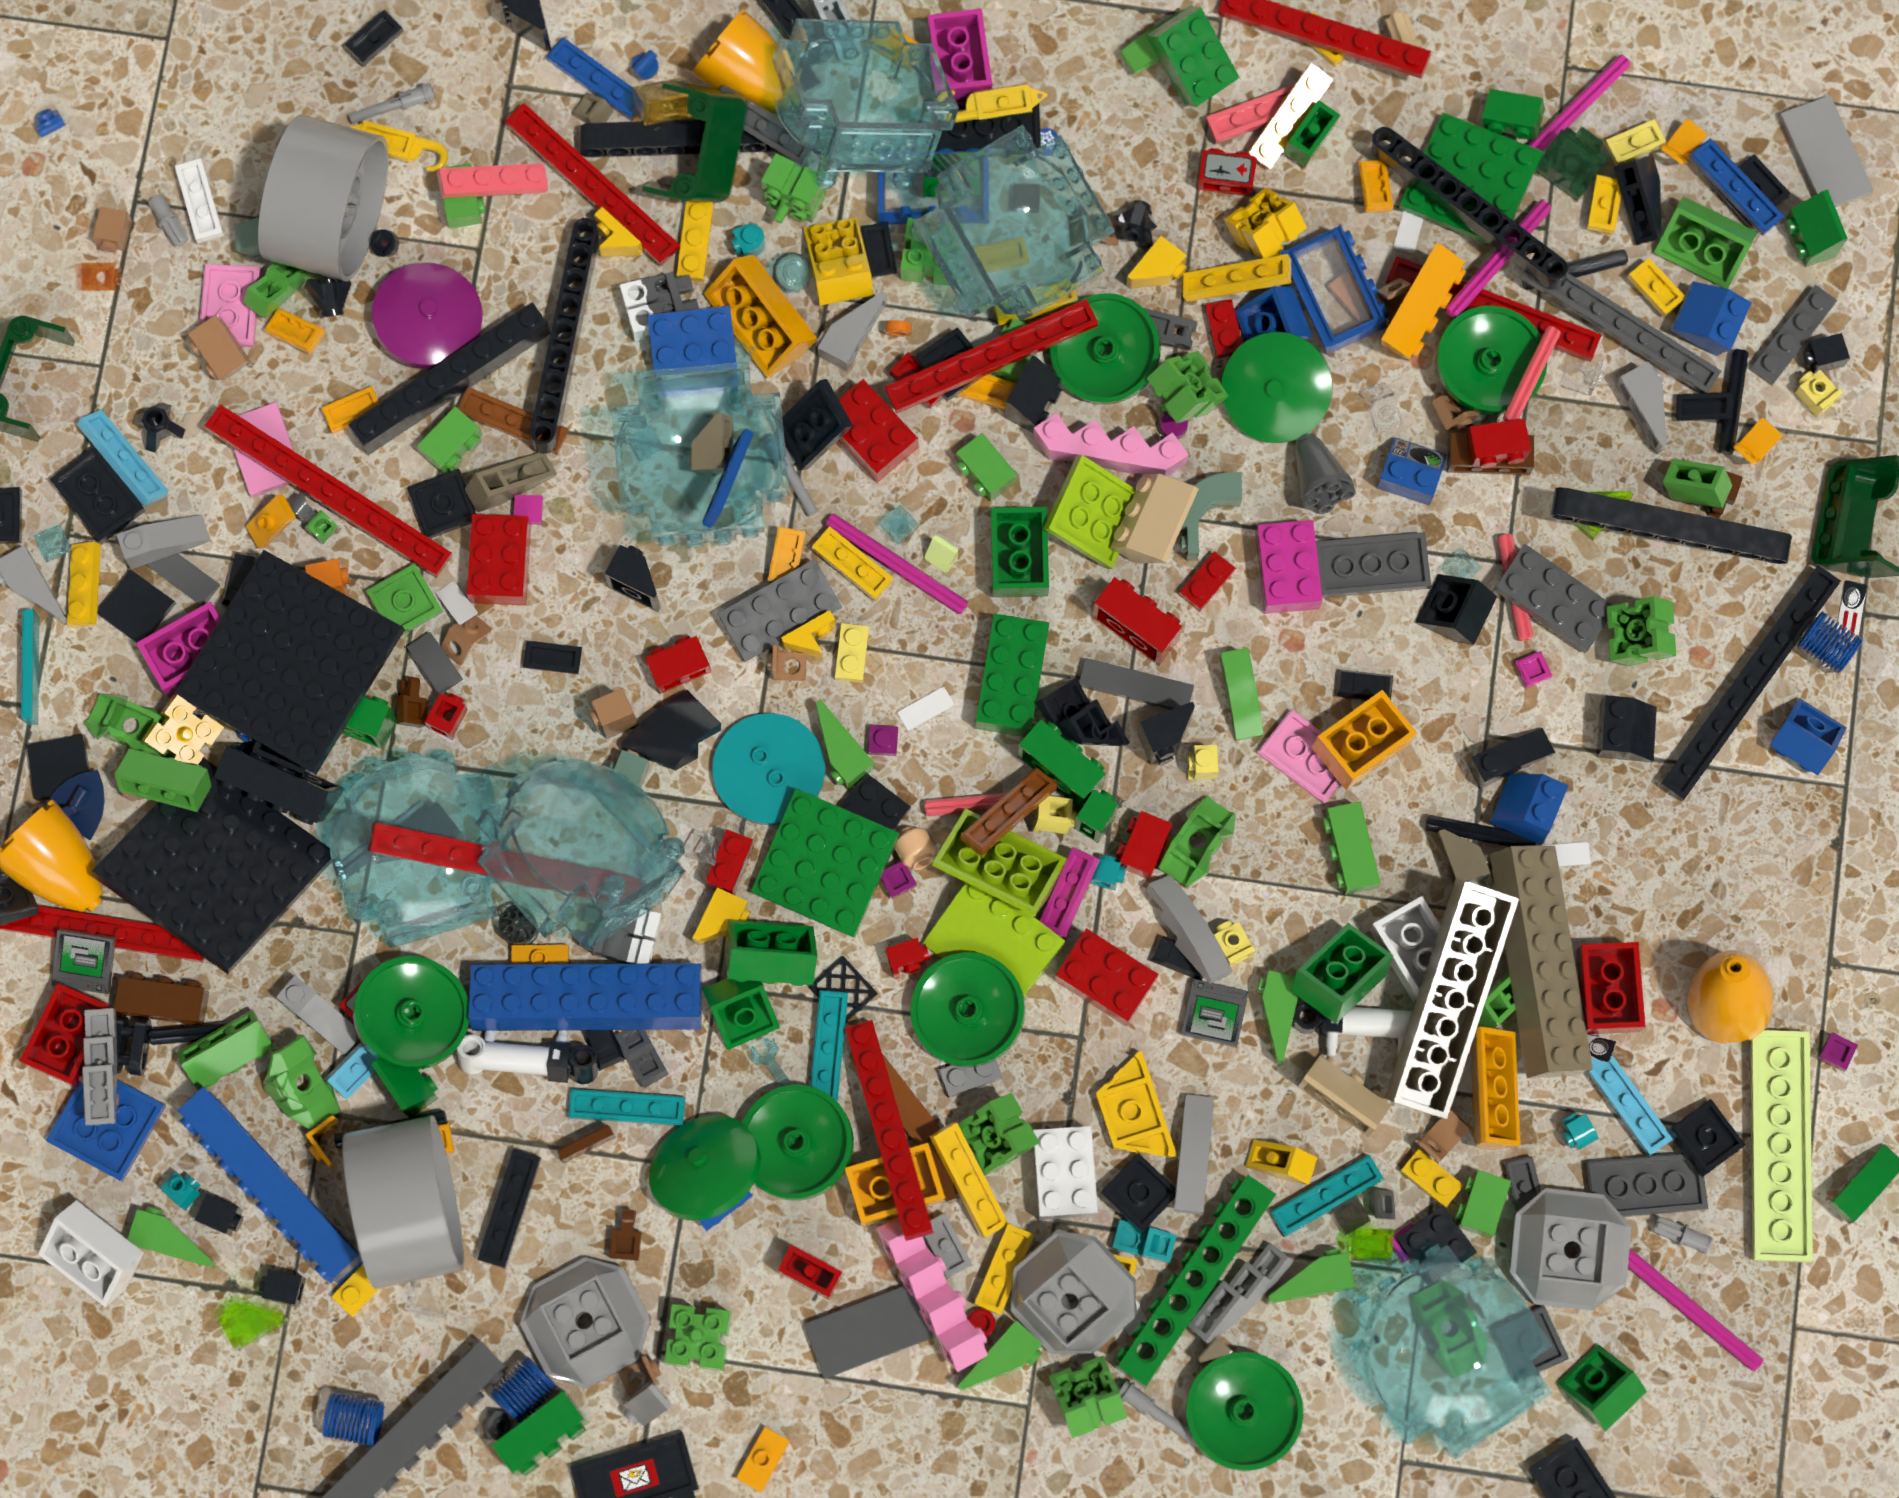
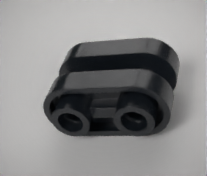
(140, 1044)

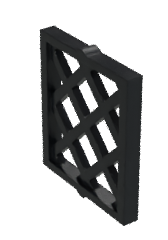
(828, 974)

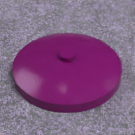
(426, 314)

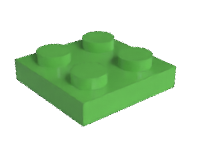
(405, 599)

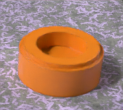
(898, 328)

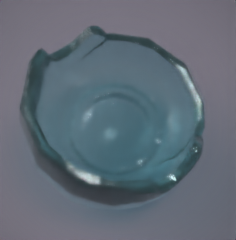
(791, 272)

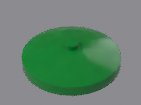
(1115, 357)
(1486, 357)
(1277, 387)
(968, 1009)
(411, 1013)
(801, 1141)
(704, 1167)
(1244, 1411)

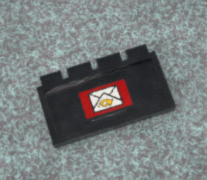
(643, 1471)

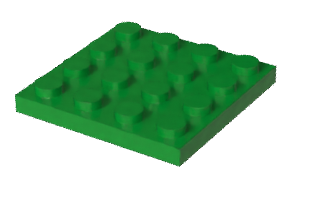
(1483, 161)
(825, 862)

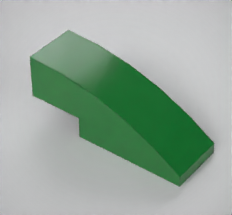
(1866, 1185)

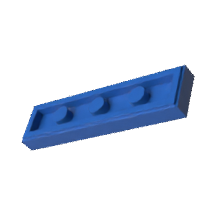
(593, 77)
(1736, 186)
(727, 478)

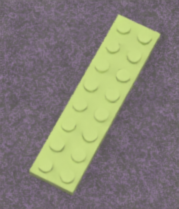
(1781, 1147)

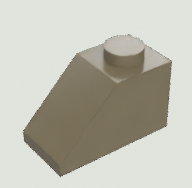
(712, 446)
(1463, 858)

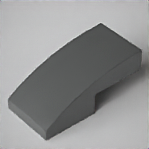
(435, 663)
(642, 1056)

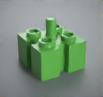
(791, 189)
(918, 260)
(1186, 387)
(1641, 631)
(998, 1133)
(698, 1337)
(1087, 1397)

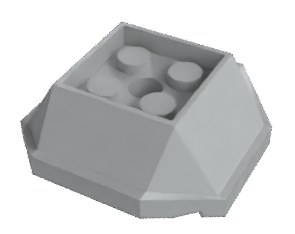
(1538, 1245)
(1080, 1267)
(592, 1353)

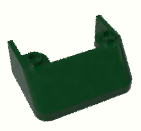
(720, 146)
(23, 330)
(1849, 515)

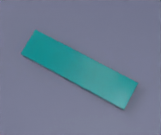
(30, 667)
(829, 1042)
(626, 1107)
(1326, 1195)

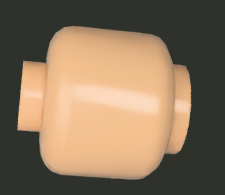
(915, 848)

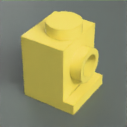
(1813, 399)
(1203, 763)
(1054, 815)
(1238, 952)

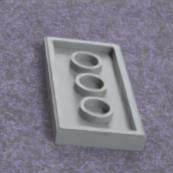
(1826, 151)

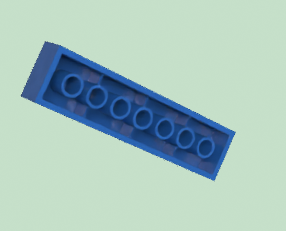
(585, 997)
(267, 1181)

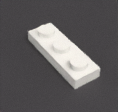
(199, 200)

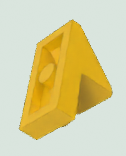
(620, 240)
(803, 638)

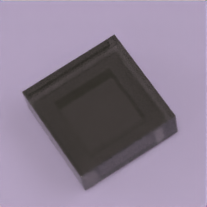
(1351, 1215)

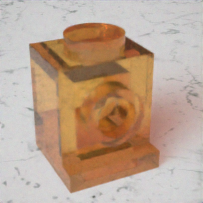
(90, 272)

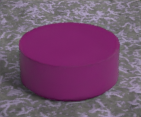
(1169, 426)

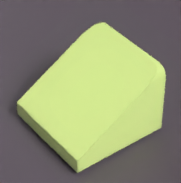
(941, 554)

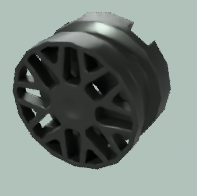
(516, 927)

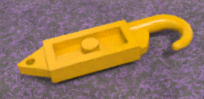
(1000, 102)
(406, 145)

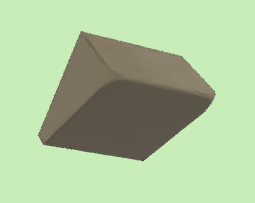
(592, 109)
(1213, 1351)

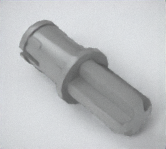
(168, 220)
(1682, 1234)

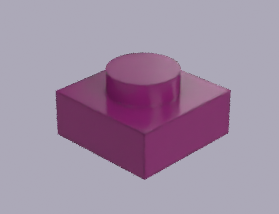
(883, 740)
(898, 880)
(1838, 1051)

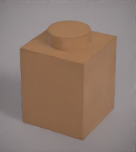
(112, 229)

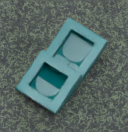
(1150, 1244)

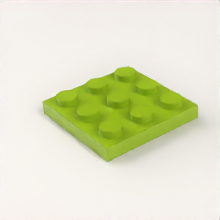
(1090, 510)

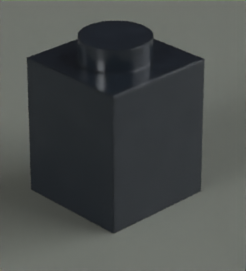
(1826, 353)
(219, 1215)
(282, 1288)

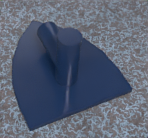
(82, 801)

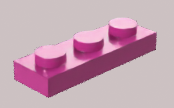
(1069, 891)

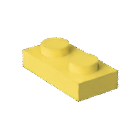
(1635, 142)
(852, 653)

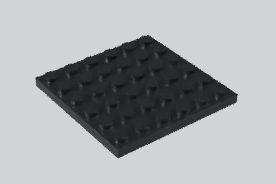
(290, 661)
(215, 872)

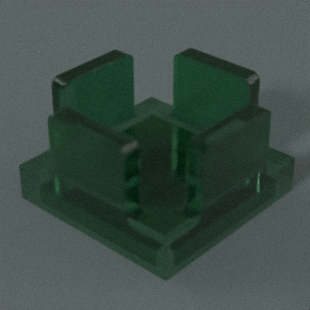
(1573, 161)

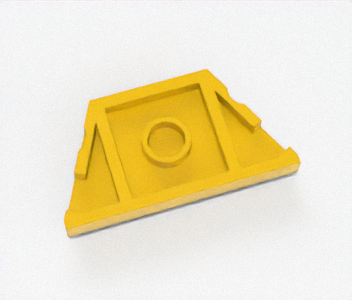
(1134, 1111)

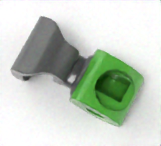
(317, 523)

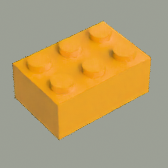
(1364, 740)
(873, 1192)

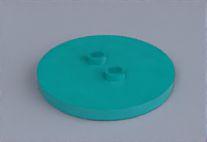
(764, 763)

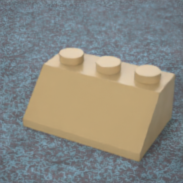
(1153, 519)
(1345, 1095)

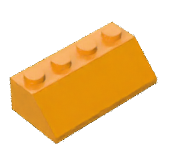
(1423, 301)
(761, 315)
(1495, 1089)

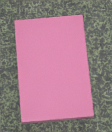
(224, 296)
(258, 478)
(1292, 754)

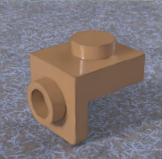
(1451, 415)

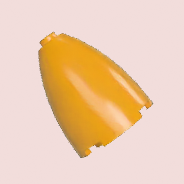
(742, 61)
(52, 860)
(1730, 998)

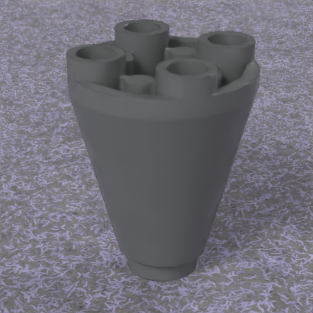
(1320, 475)

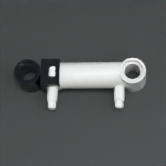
(1358, 1022)
(551, 1061)

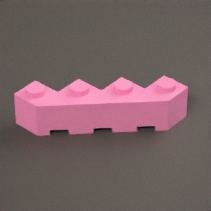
(1125, 453)
(937, 1301)

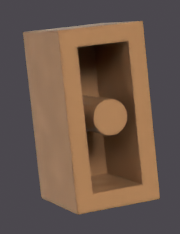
(218, 348)
(613, 714)

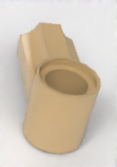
(1400, 29)

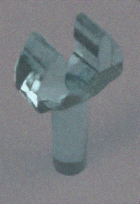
(771, 1063)

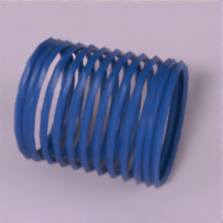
(1808, 644)
(517, 1385)
(375, 1423)

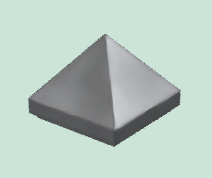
(1382, 1204)

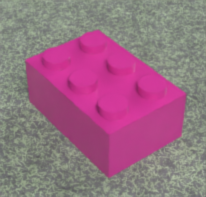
(961, 50)
(1288, 566)
(177, 645)

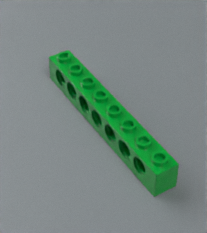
(1259, 1199)

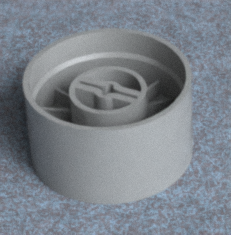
(323, 197)
(403, 1202)

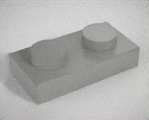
(963, 1079)
(948, 1246)

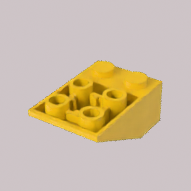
(838, 261)

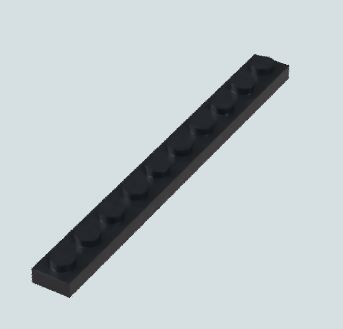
(1750, 683)

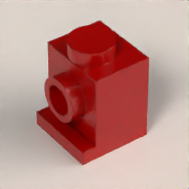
(435, 720)
(907, 957)

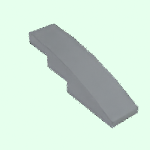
(1193, 933)
(100, 1067)
(1194, 1154)
(1235, 1299)

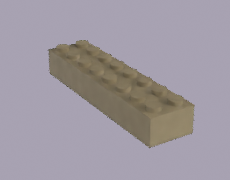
(1542, 963)
(1451, 998)

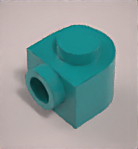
(748, 240)
(1108, 873)
(1578, 1131)
(181, 1190)

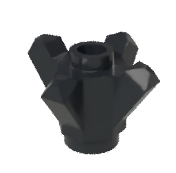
(1136, 224)
(329, 294)
(158, 425)

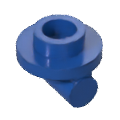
(645, 65)
(48, 122)

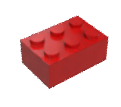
(878, 435)
(499, 559)
(1137, 620)
(1106, 977)
(1611, 987)
(59, 1036)

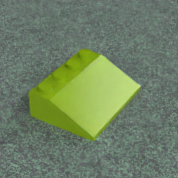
(1010, 870)
(997, 929)

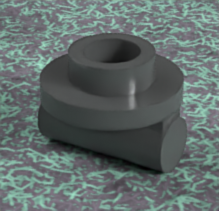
(496, 1425)

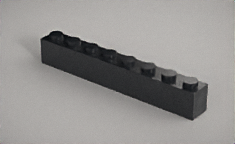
(450, 378)

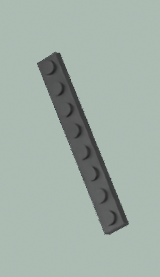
(1630, 331)

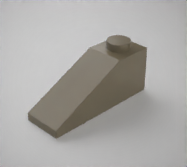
(505, 481)

